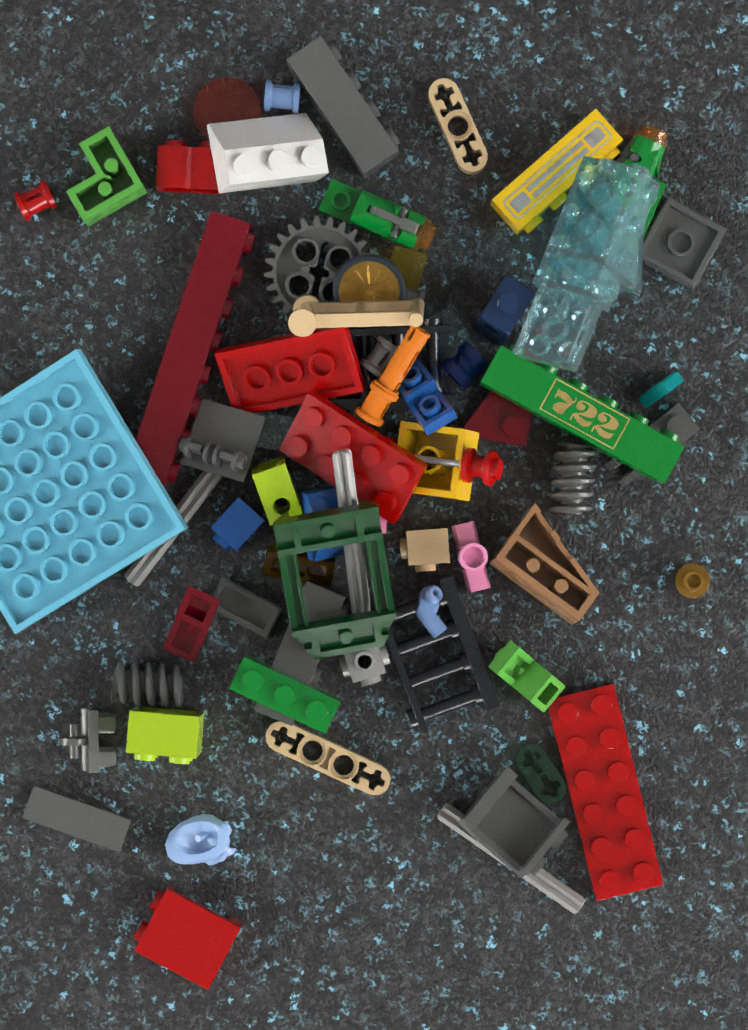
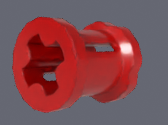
(35, 200)

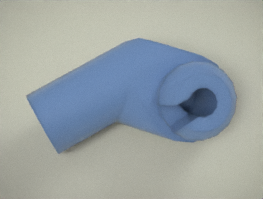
(427, 609)

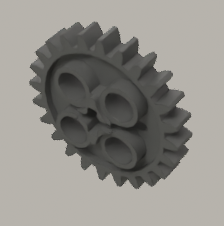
(288, 264)

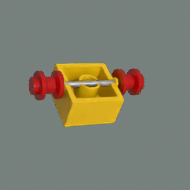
(450, 460)

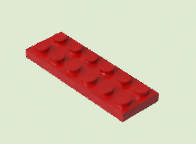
(604, 792)

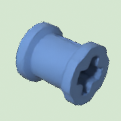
(282, 96)

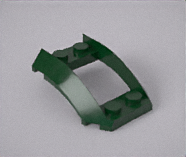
(324, 531)

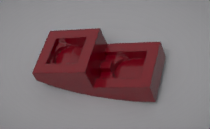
(191, 624)

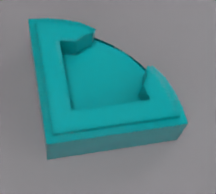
(661, 389)

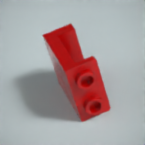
(186, 937)

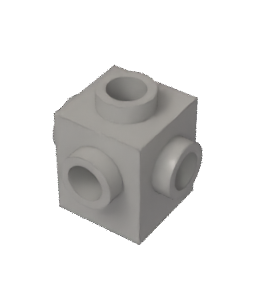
(368, 675)

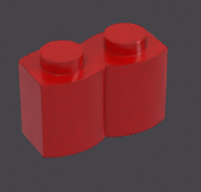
(185, 168)

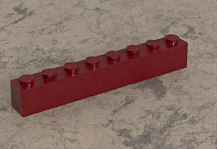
(192, 342)

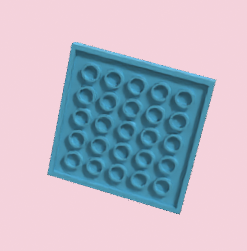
(71, 492)

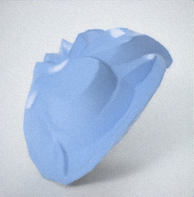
(200, 841)

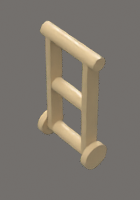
(312, 314)

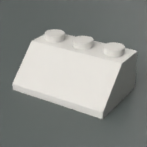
(266, 152)

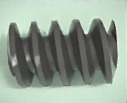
(572, 479)
(148, 684)

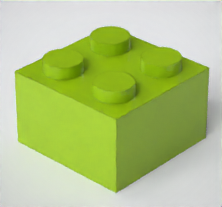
(165, 733)

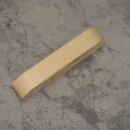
(456, 99)

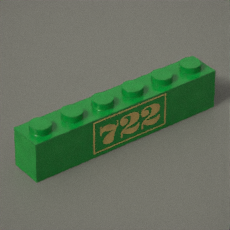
(583, 415)

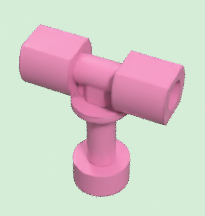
(471, 556)

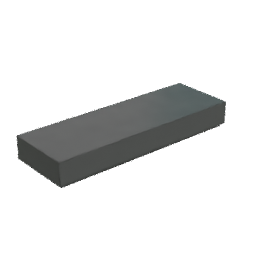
(77, 818)

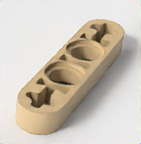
(325, 762)

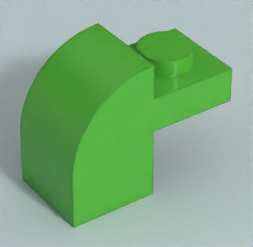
(526, 676)

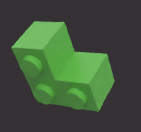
(113, 183)

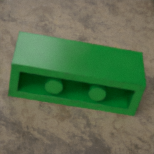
(285, 694)

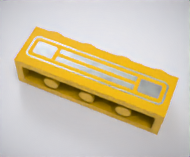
(553, 174)

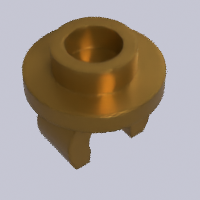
(692, 580)

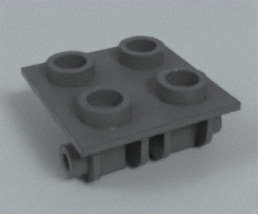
(222, 440)

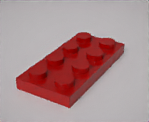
(288, 367)
(381, 467)

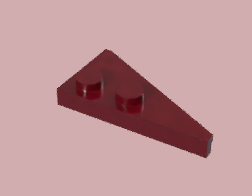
(500, 421)

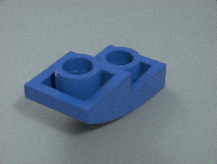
(425, 399)

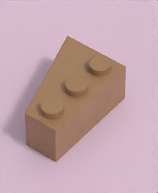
(544, 567)

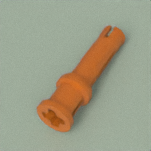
(385, 388)

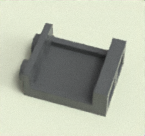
(514, 824)

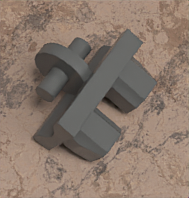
(92, 754)

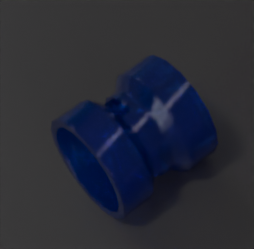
(464, 364)

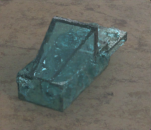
(588, 260)

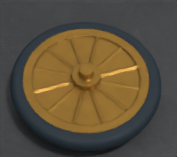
(368, 279)

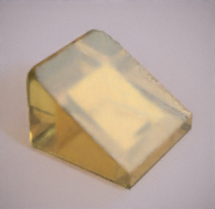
(410, 265)

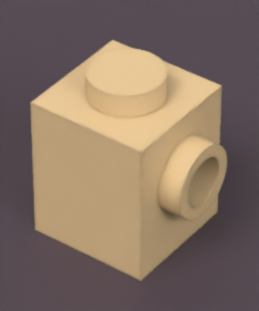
(425, 548)

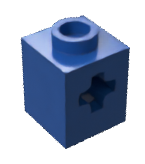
(236, 525)

